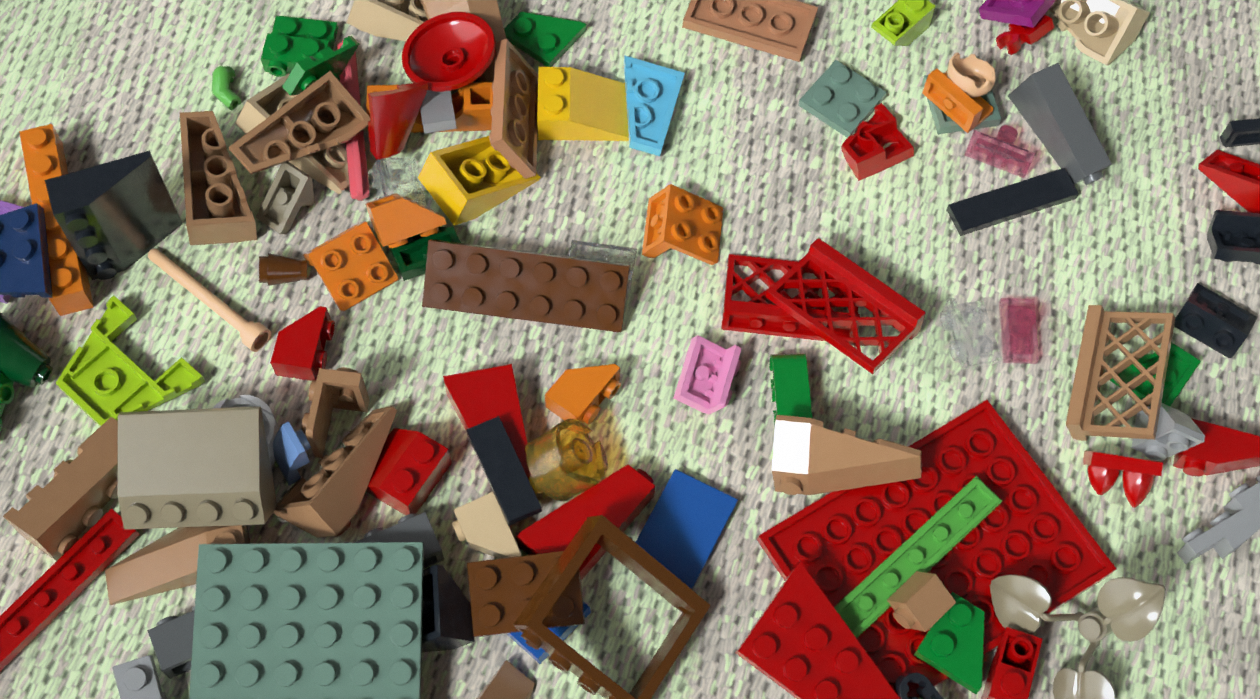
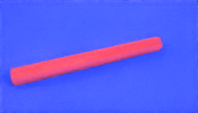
(356, 146)

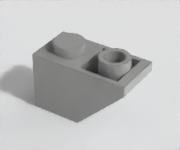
(1174, 434)

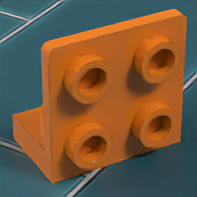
(684, 224)
(352, 266)

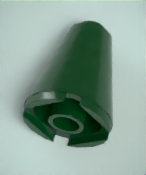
(20, 357)

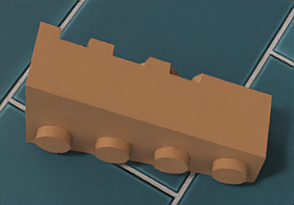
(213, 194)
(73, 496)

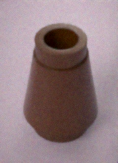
(281, 269)

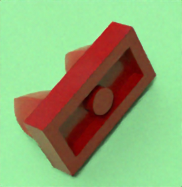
(1137, 474)

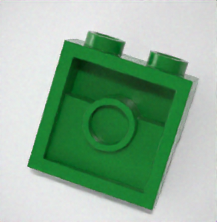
(295, 40)

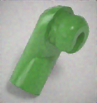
(221, 80)

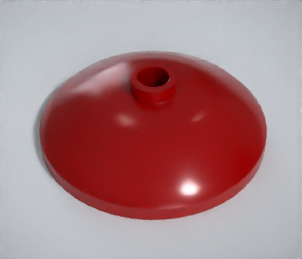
(449, 51)

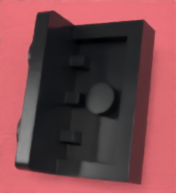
(1235, 236)

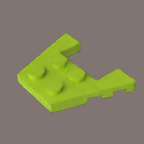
(108, 382)

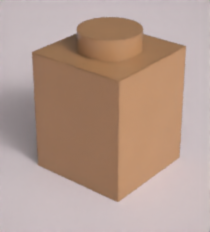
(920, 601)

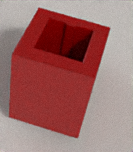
(301, 346)
(1012, 666)

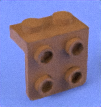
(332, 389)

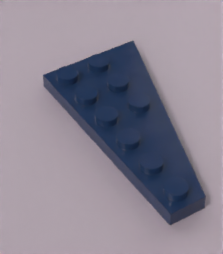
(24, 253)

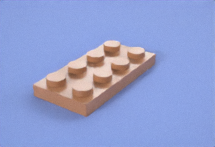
(764, 25)
(514, 109)

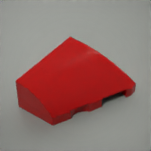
(393, 117)
(865, 148)

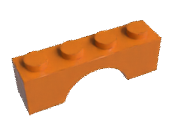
(470, 105)

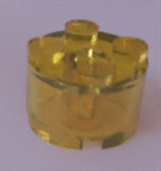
(565, 460)

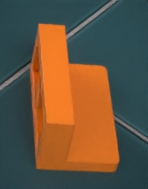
(954, 102)

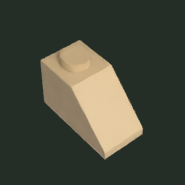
(485, 528)

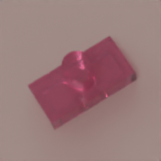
(1000, 151)
(1018, 331)

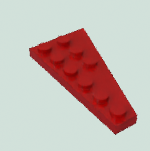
(810, 648)

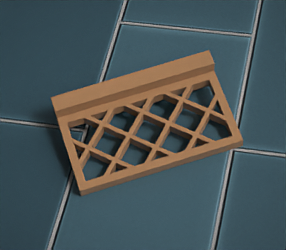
(1090, 375)

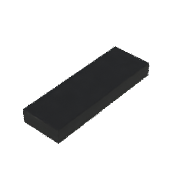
(504, 471)

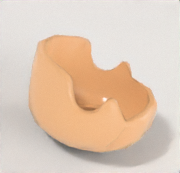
(971, 74)

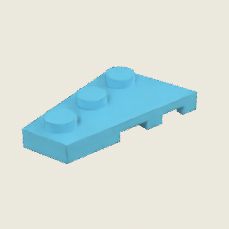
(649, 102)

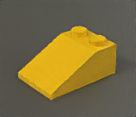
(580, 106)
(471, 179)

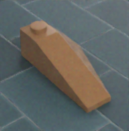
(824, 460)

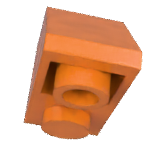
(399, 218)
(581, 392)

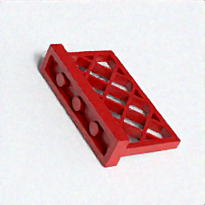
(860, 290)
(769, 319)

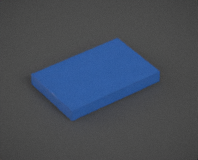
(686, 526)

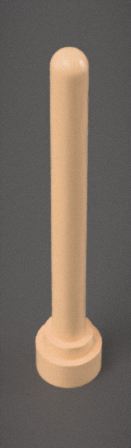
(249, 331)

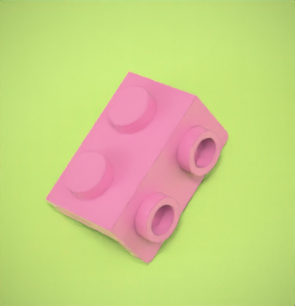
(707, 375)

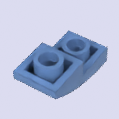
(290, 451)

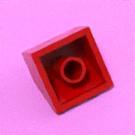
(408, 470)

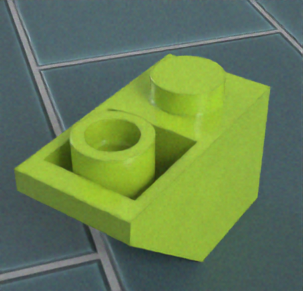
(905, 21)

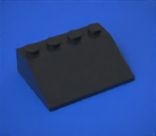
(113, 212)

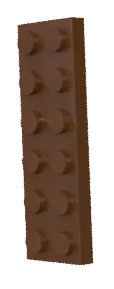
(525, 285)

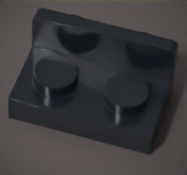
(1214, 321)

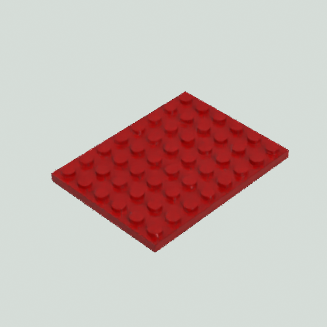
(1026, 535)

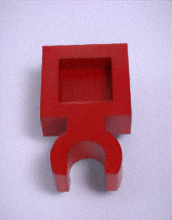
(1020, 34)

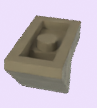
(285, 197)

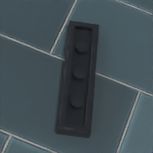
(1012, 201)

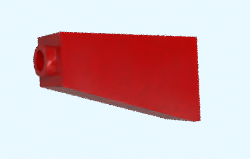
(486, 395)
(616, 497)

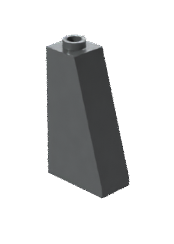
(1061, 124)

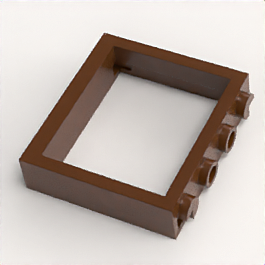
(601, 531)

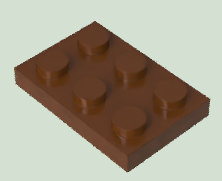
(506, 586)

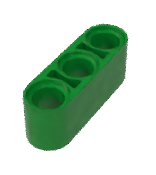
(790, 385)

